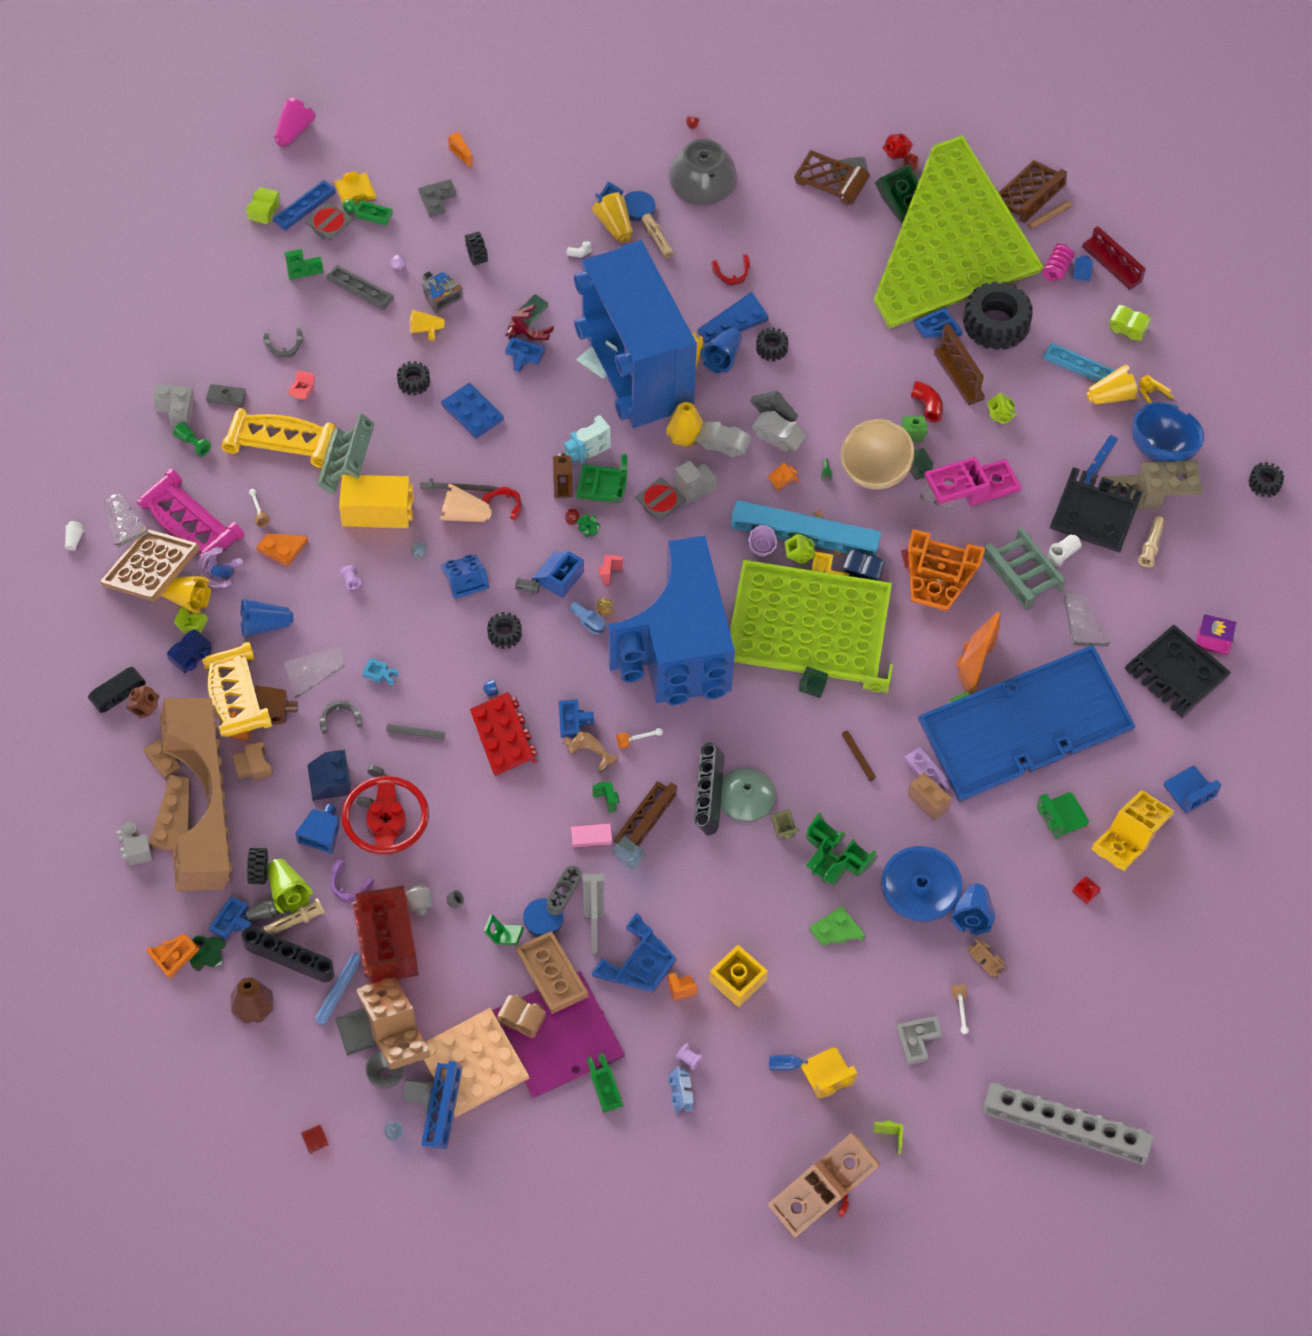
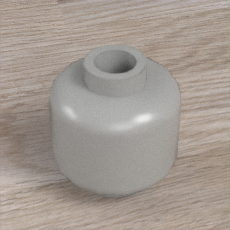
(419, 899)

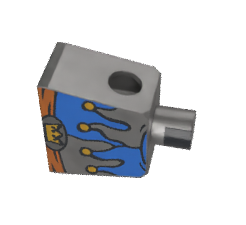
(441, 290)

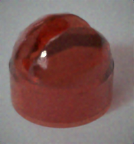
(692, 122)
(569, 517)

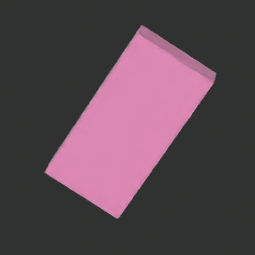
(591, 835)

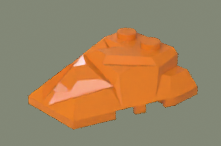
(940, 570)

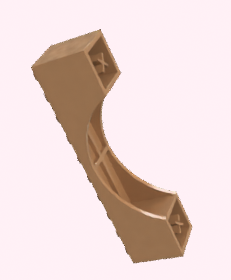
(203, 851)

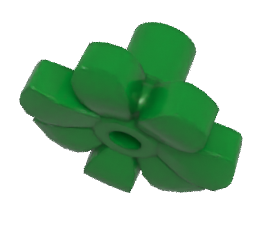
(588, 525)

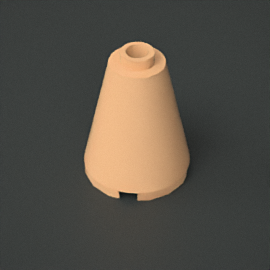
(464, 507)

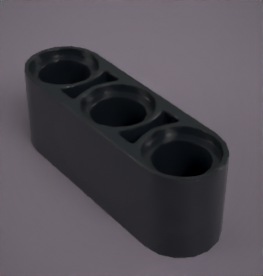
(116, 689)

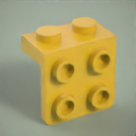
(828, 1073)

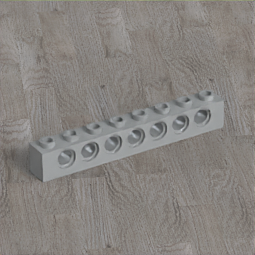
(1075, 1132)

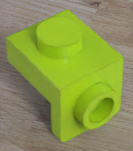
(188, 622)

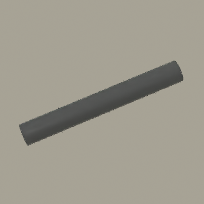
(415, 731)

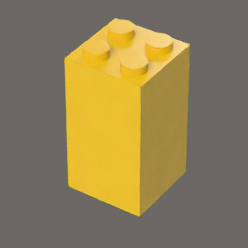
(376, 501)

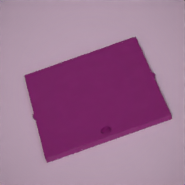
(563, 1043)

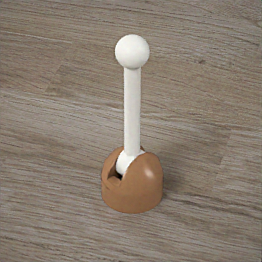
(260, 522)
(959, 993)

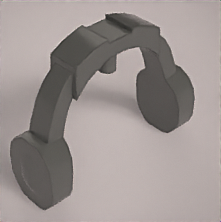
(279, 354)
(337, 705)
(376, 772)

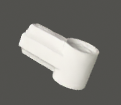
(1061, 551)

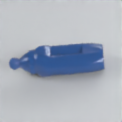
(221, 571)
(785, 1062)

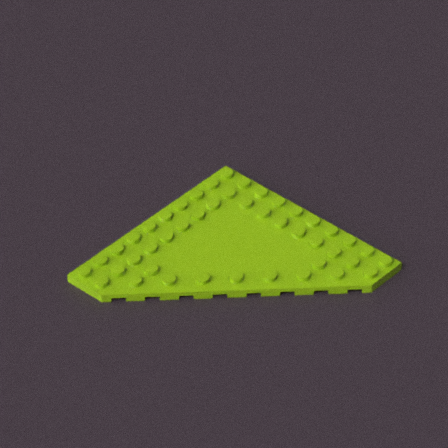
(951, 239)

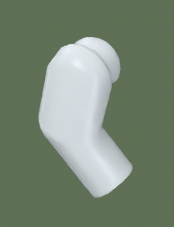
(581, 252)

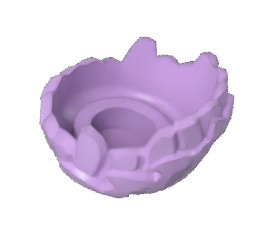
(762, 540)

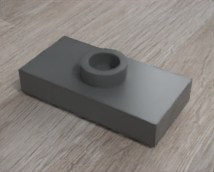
(226, 395)

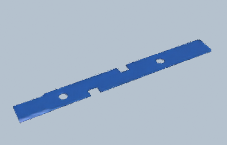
(1093, 468)

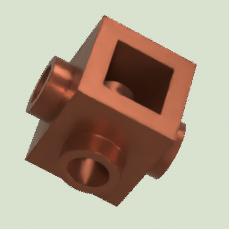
(142, 701)

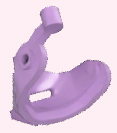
(211, 556)

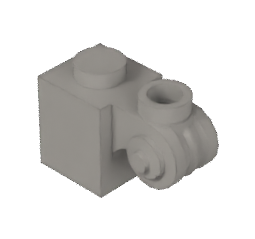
(136, 847)

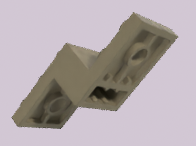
(1161, 480)

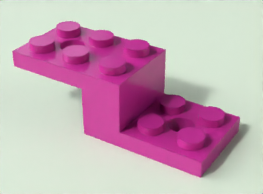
(972, 481)

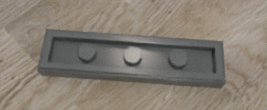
(360, 287)

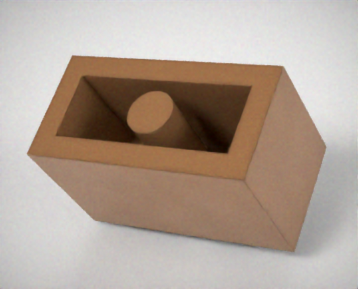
(929, 796)

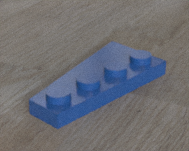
(741, 316)

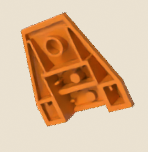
(975, 652)

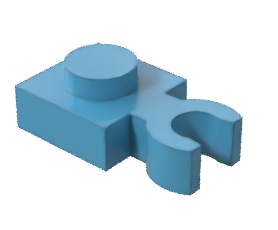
(378, 670)

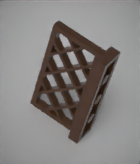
(1040, 196)
(960, 366)

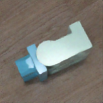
(588, 441)

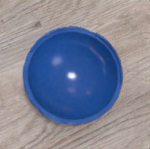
(1166, 433)

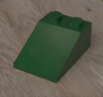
(898, 190)

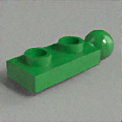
(368, 211)

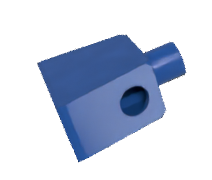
(319, 829)

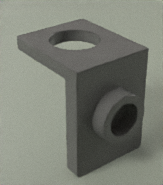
(418, 1092)

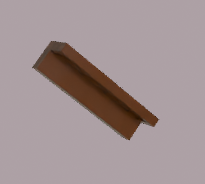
(650, 818)

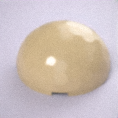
(877, 454)

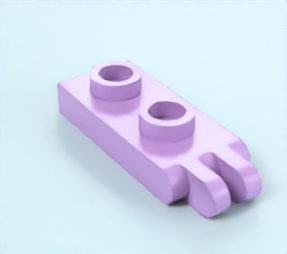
(920, 763)

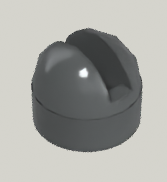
(455, 899)

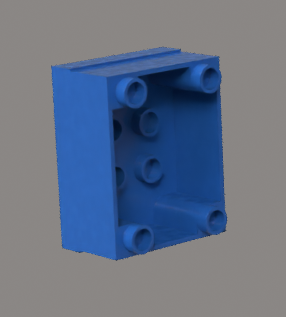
(636, 313)

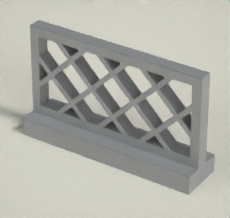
(593, 904)

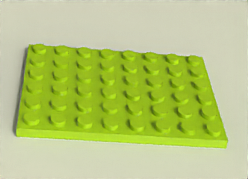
(809, 619)

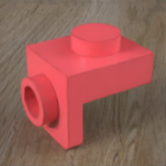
(303, 385)
(610, 562)

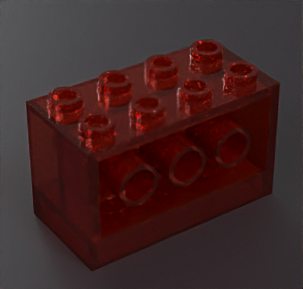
(385, 934)

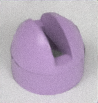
(397, 263)

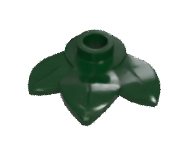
(208, 954)

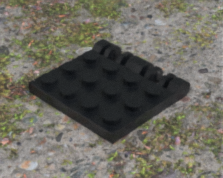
(1095, 512)
(1180, 668)

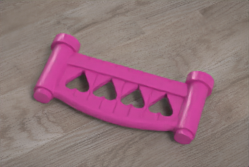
(169, 489)

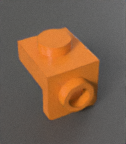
(783, 476)

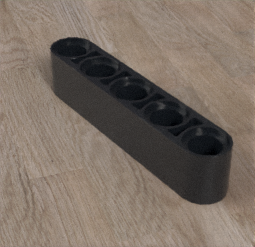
(709, 788)
(282, 947)

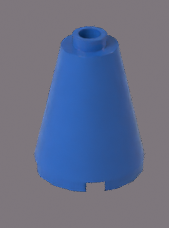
(721, 351)
(263, 617)

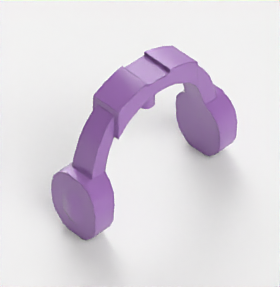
(336, 869)

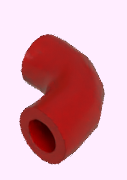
(931, 400)

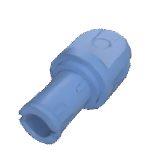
(588, 618)

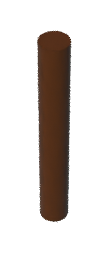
(858, 755)

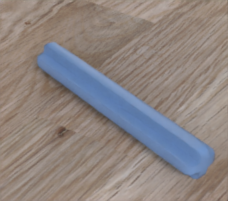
(338, 989)

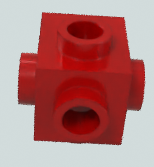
(897, 146)

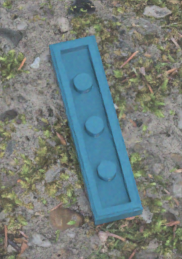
(1076, 363)

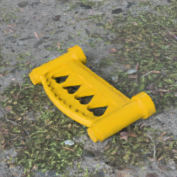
(240, 434)
(251, 716)

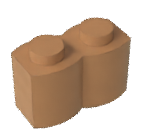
(522, 1015)

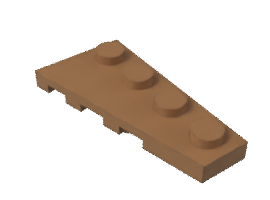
(172, 815)

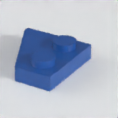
(932, 324)

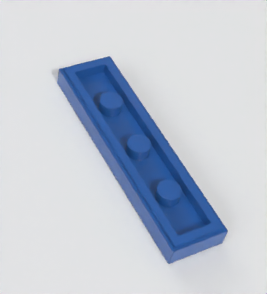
(304, 205)

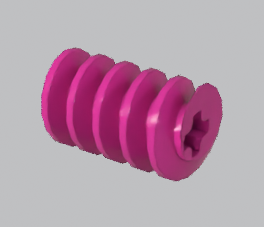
(1058, 262)

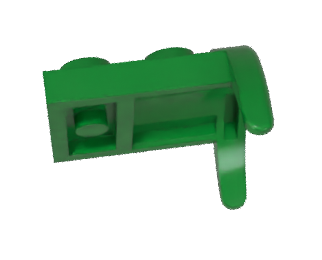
(603, 483)

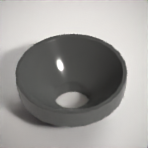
(373, 1068)

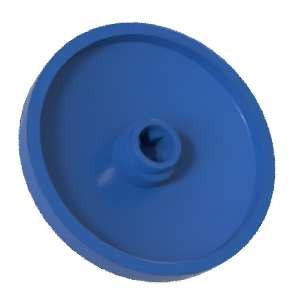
(921, 883)

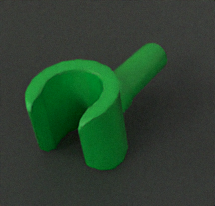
(826, 471)

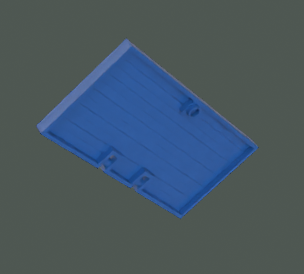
(1026, 718)

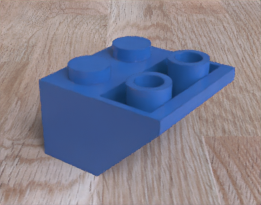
(560, 572)

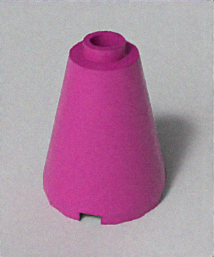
(292, 121)

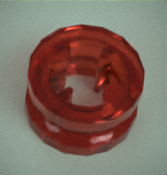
(911, 157)

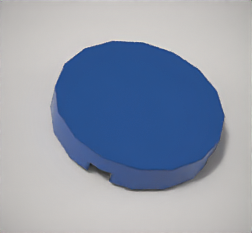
(639, 204)
(538, 919)

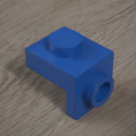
(608, 189)
(1082, 268)

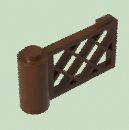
(848, 189)

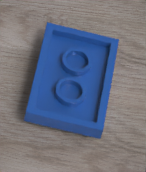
(472, 410)

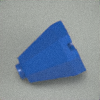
(974, 910)

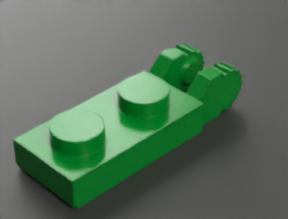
(604, 1085)

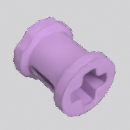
(351, 578)
(689, 1056)

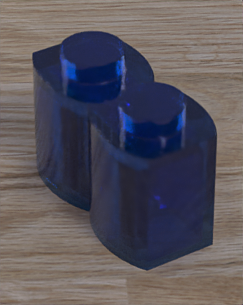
(189, 651)

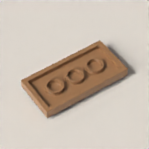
(551, 972)

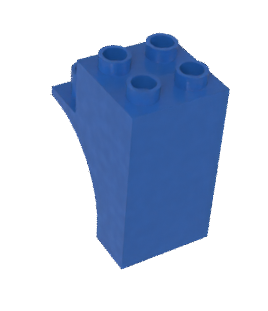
(680, 634)

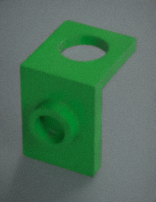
(503, 933)

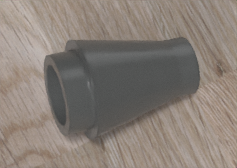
(262, 911)

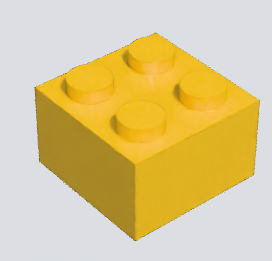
(738, 976)

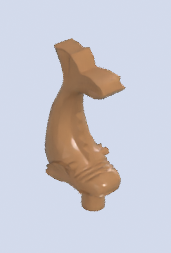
(587, 741)

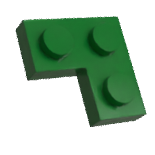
(298, 267)

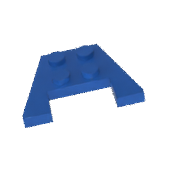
(646, 964)

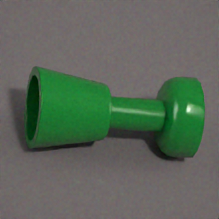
(184, 433)

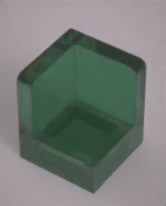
(813, 682)

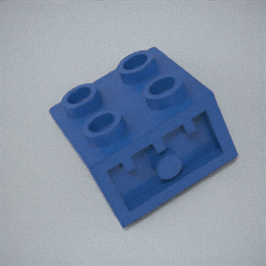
(465, 575)
(1191, 789)

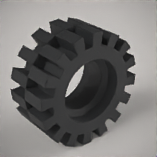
(476, 248)
(772, 336)
(413, 386)
(1263, 487)
(501, 621)
(257, 866)

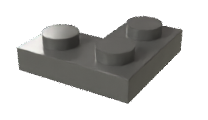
(434, 194)
(774, 402)

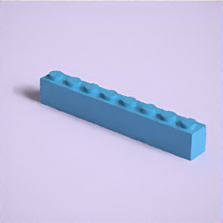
(823, 533)

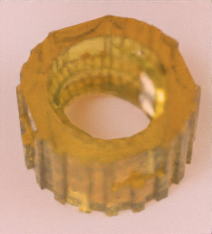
(604, 606)

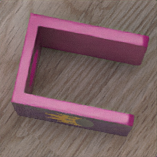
(1216, 634)

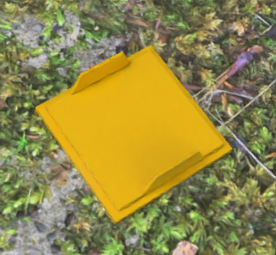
(355, 187)

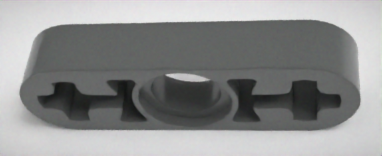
(563, 882)

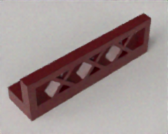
(1113, 260)

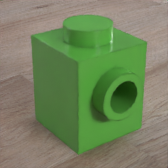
(915, 427)

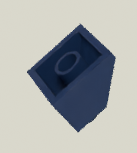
(329, 775)

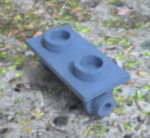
(679, 1081)

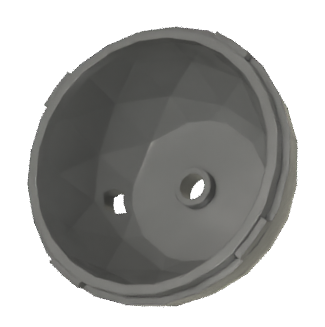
(692, 169)

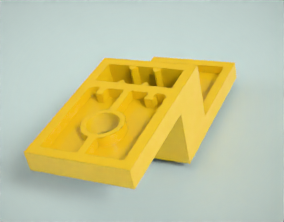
(1132, 830)

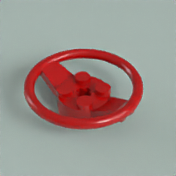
(383, 809)

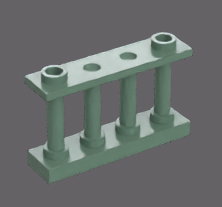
(346, 452)
(1015, 582)

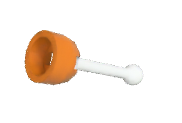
(624, 739)

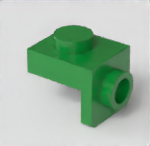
(606, 789)

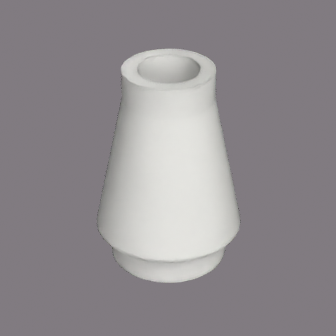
(73, 534)

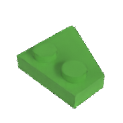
(836, 928)

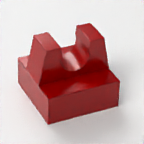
(1086, 890)

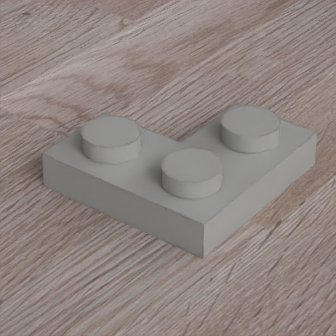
(914, 1034)

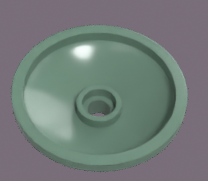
(747, 804)

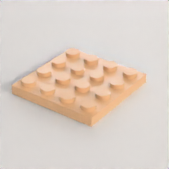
(486, 1060)

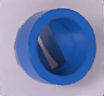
(490, 688)

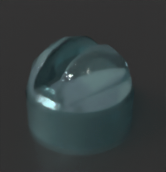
(418, 550)
(390, 1127)

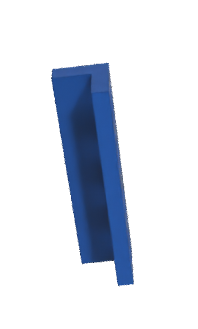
(446, 1107)

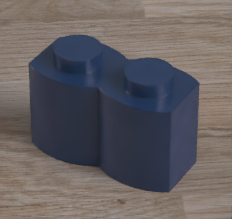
(863, 566)

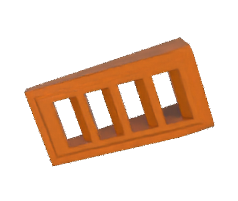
(460, 149)

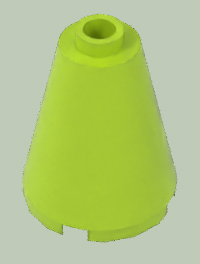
(287, 887)

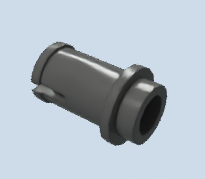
(526, 585)

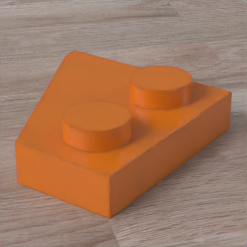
(282, 547)
(173, 954)

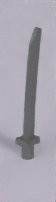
(431, 486)

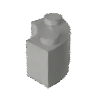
(778, 431)
(723, 439)

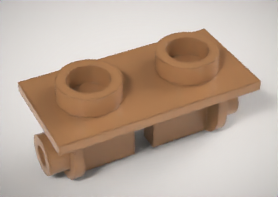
(993, 963)

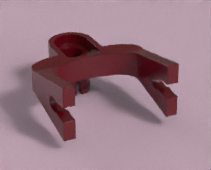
(518, 326)

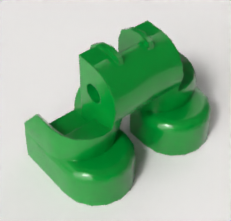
(827, 864)

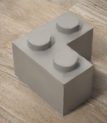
(175, 401)
(694, 481)

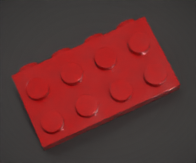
(503, 733)

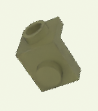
(784, 824)

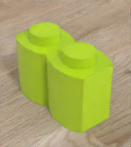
(263, 205)
(1129, 323)

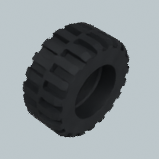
(1000, 298)

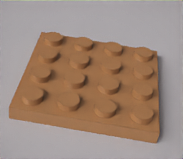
(150, 565)

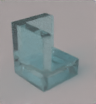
(628, 853)

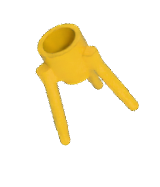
(1150, 385)

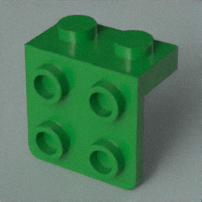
(1062, 814)

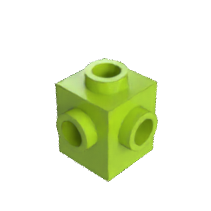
(1001, 408)
(800, 549)

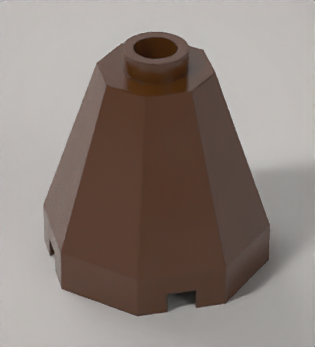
(251, 1000)

